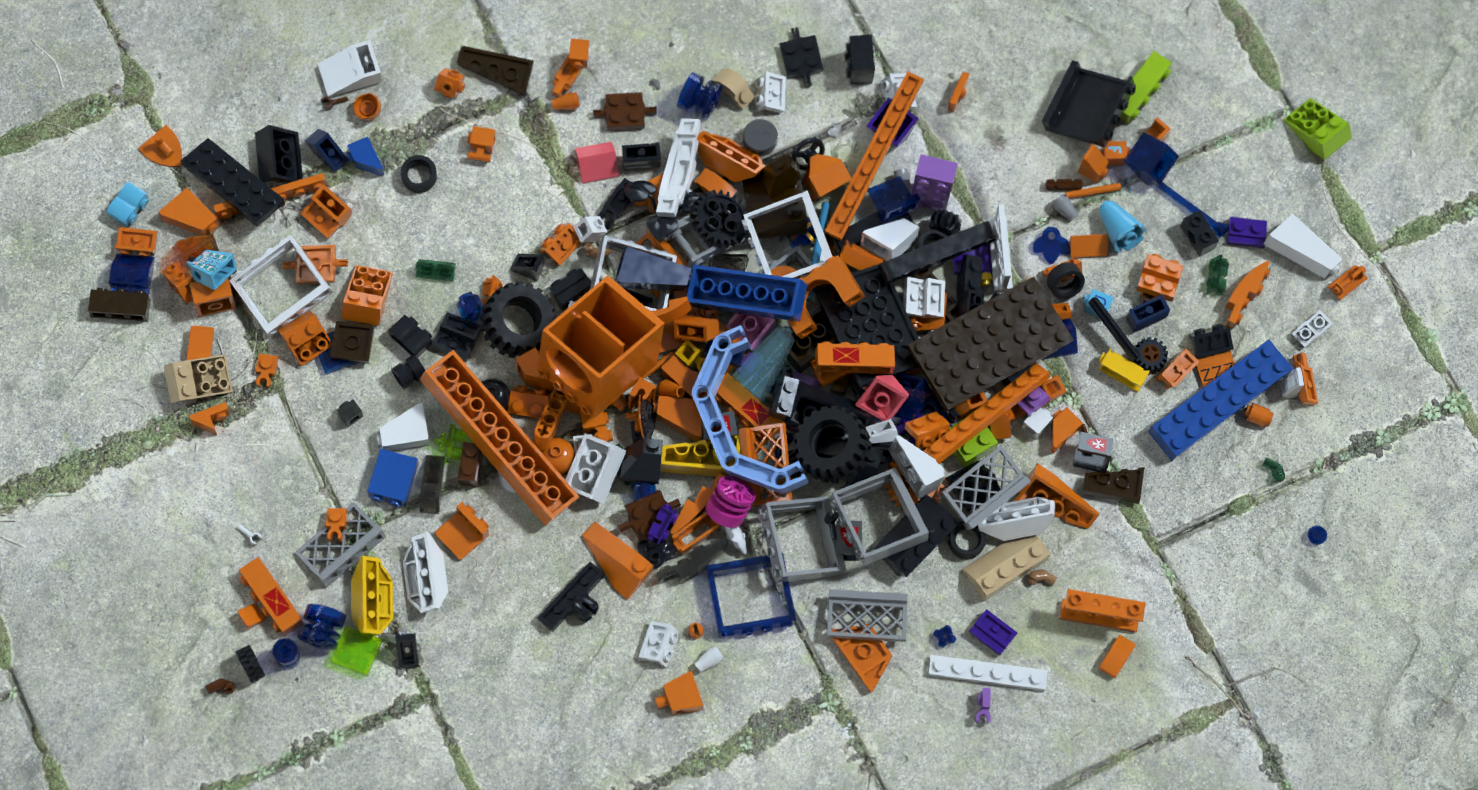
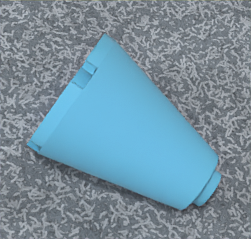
(1122, 227)

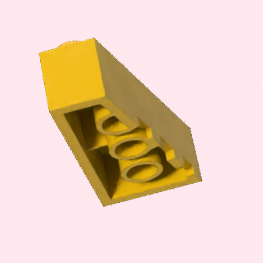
(694, 458)

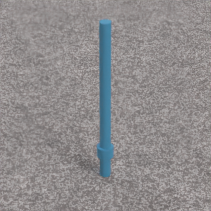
(817, 249)

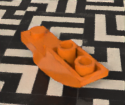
(1245, 291)

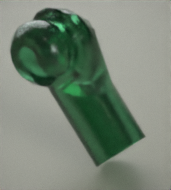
(1276, 469)

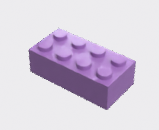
(934, 182)

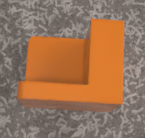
(1159, 130)

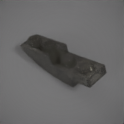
(700, 557)

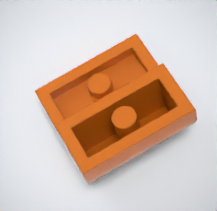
(326, 211)

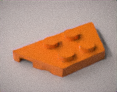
(866, 657)

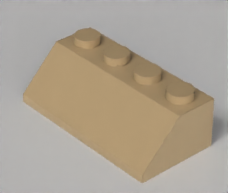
(1006, 565)

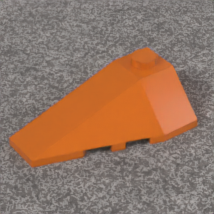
(1068, 504)
(619, 562)

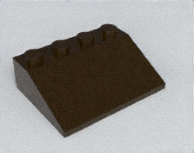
(781, 222)

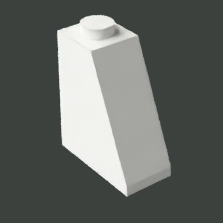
(890, 239)
(405, 431)

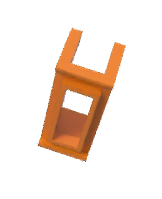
(858, 256)
(677, 538)

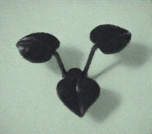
(658, 226)

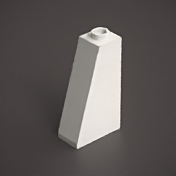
(1303, 247)

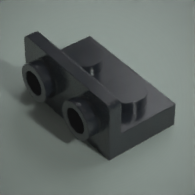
(1211, 341)

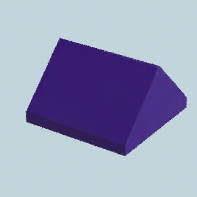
(905, 129)

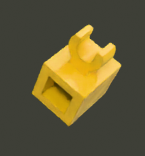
(691, 354)

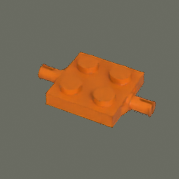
(323, 259)

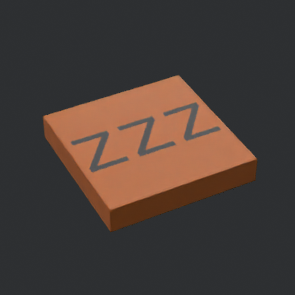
(1213, 366)

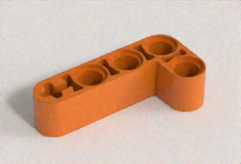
(551, 418)

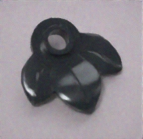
(653, 549)

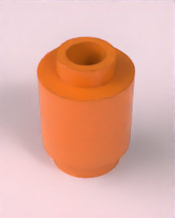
(1258, 415)

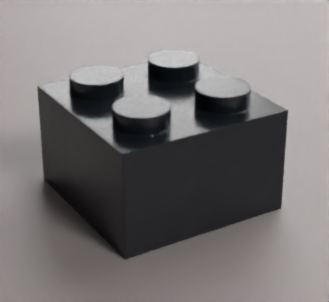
(859, 59)

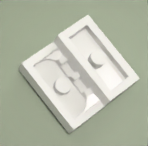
(924, 297)

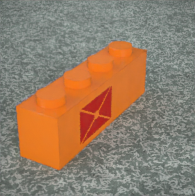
(855, 358)
(745, 406)
(271, 597)

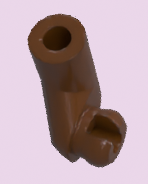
(222, 685)

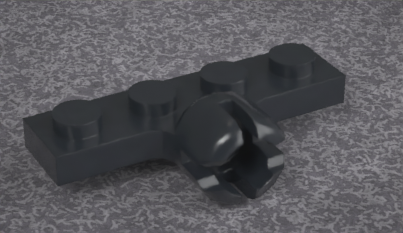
(574, 599)

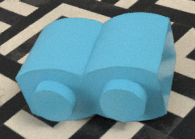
(127, 204)

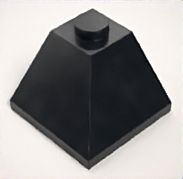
(642, 461)

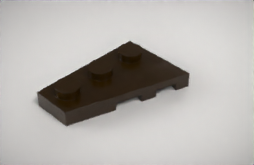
(1119, 485)

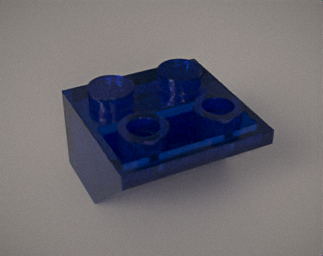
(1151, 159)
(919, 394)

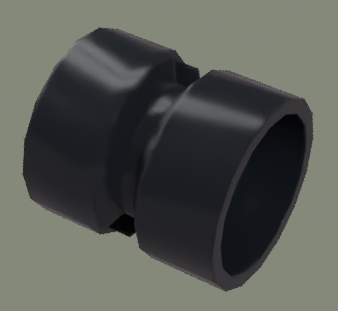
(408, 372)

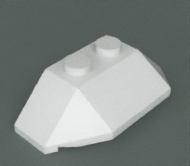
(1019, 519)
(425, 573)

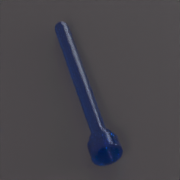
(1218, 227)

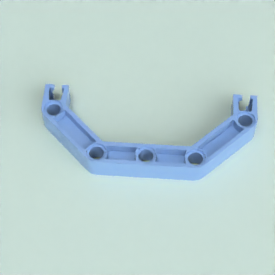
(709, 381)

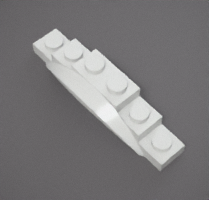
(679, 168)

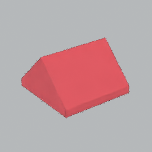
(597, 162)
(883, 397)

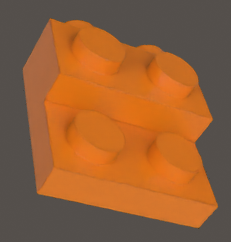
(1160, 277)

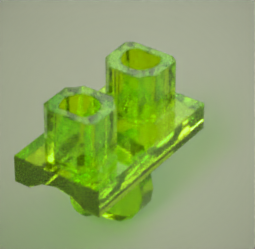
(451, 452)

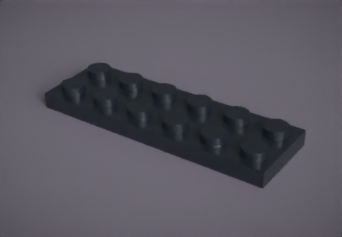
(232, 182)

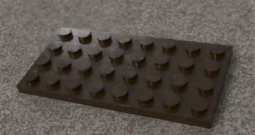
(990, 343)

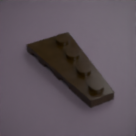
(500, 68)

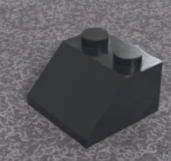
(969, 483)

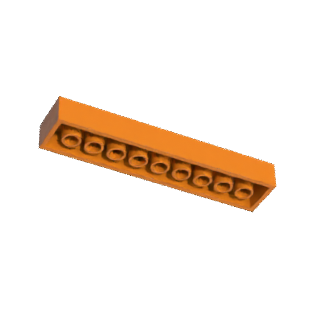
(499, 437)

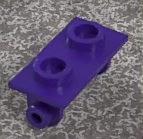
(667, 517)

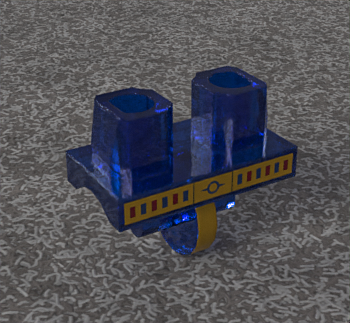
(803, 239)

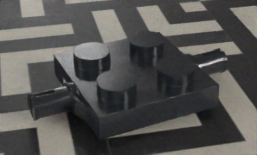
(801, 57)

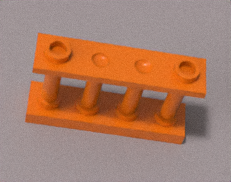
(1102, 610)

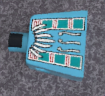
(212, 268)

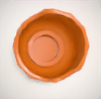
(367, 107)

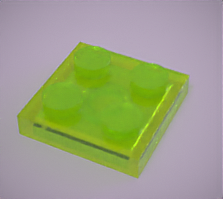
(356, 651)

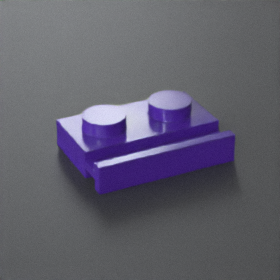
(1247, 232)
(993, 632)

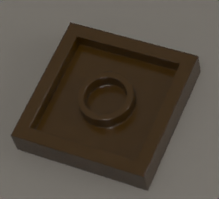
(352, 342)

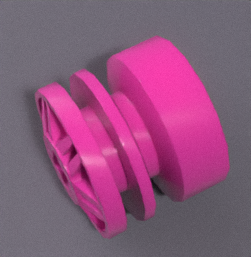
(730, 501)

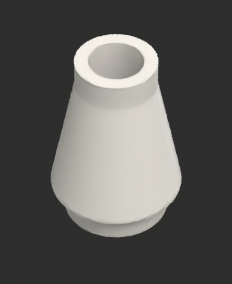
(709, 659)

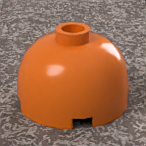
(560, 455)

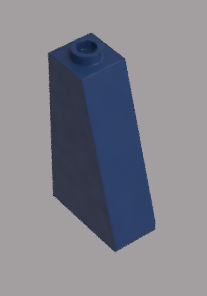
(650, 272)

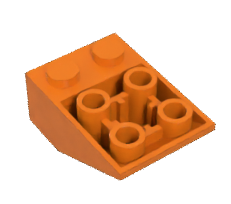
(366, 295)

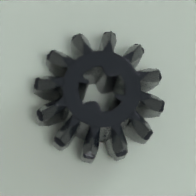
(945, 222)

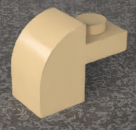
(734, 86)

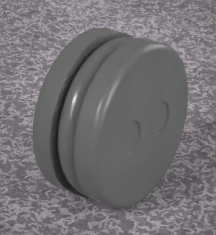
(760, 137)

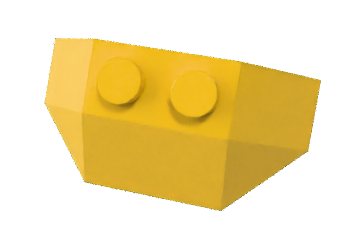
(371, 596)

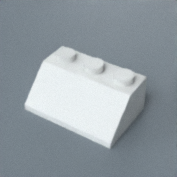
(595, 468)

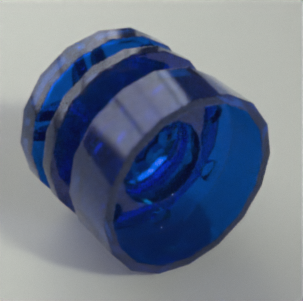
(702, 97)
(321, 626)

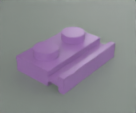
(1033, 401)

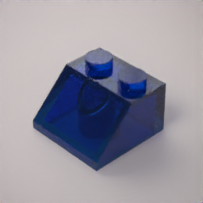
(131, 273)

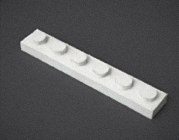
(987, 673)

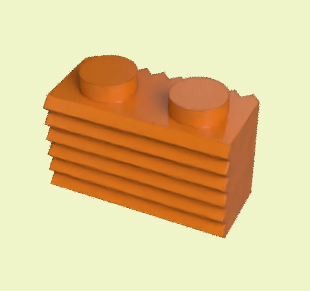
(696, 328)

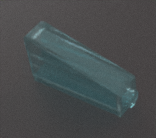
(764, 364)

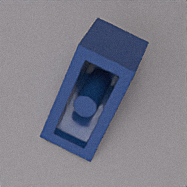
(364, 157)

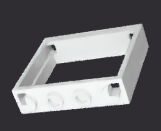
(755, 243)
(263, 262)

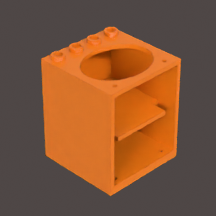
(600, 347)

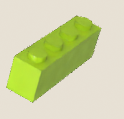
(1146, 81)

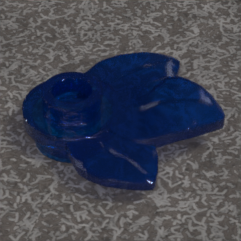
(1051, 247)

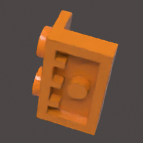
(561, 243)
(178, 279)

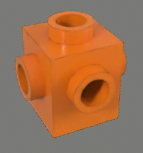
(449, 83)

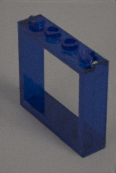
(749, 627)

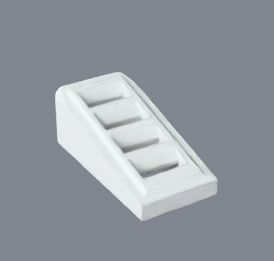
(1291, 384)
(882, 432)

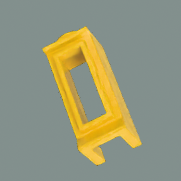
(1123, 370)

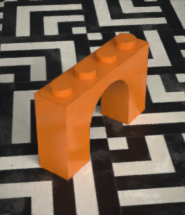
(833, 273)
(683, 376)

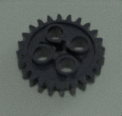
(720, 203)

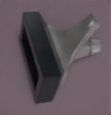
(406, 647)

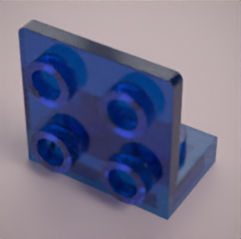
(893, 198)

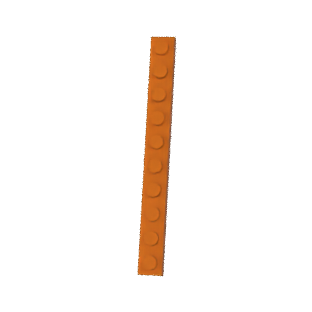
(874, 156)

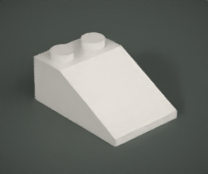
(918, 468)

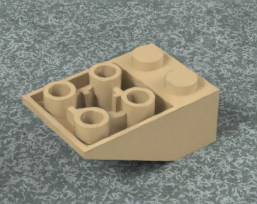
(197, 378)

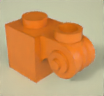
(596, 425)

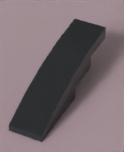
(855, 231)

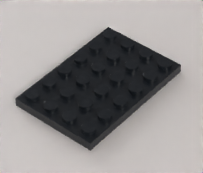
(871, 320)

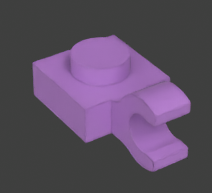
(983, 700)

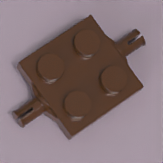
(624, 111)
(644, 512)

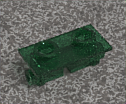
(1217, 267)
(435, 270)

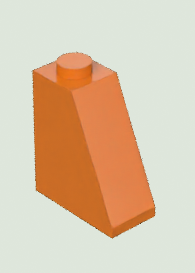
(189, 214)
(679, 415)

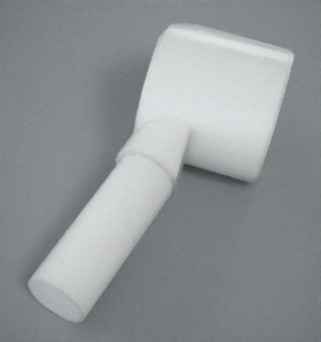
(249, 534)

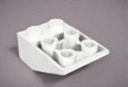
(350, 69)

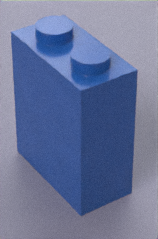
(392, 478)

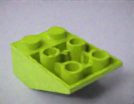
(1319, 128)

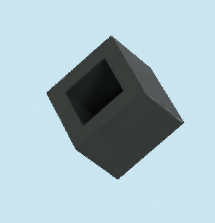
(349, 412)

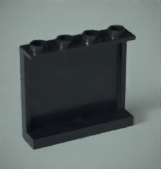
(1088, 105)

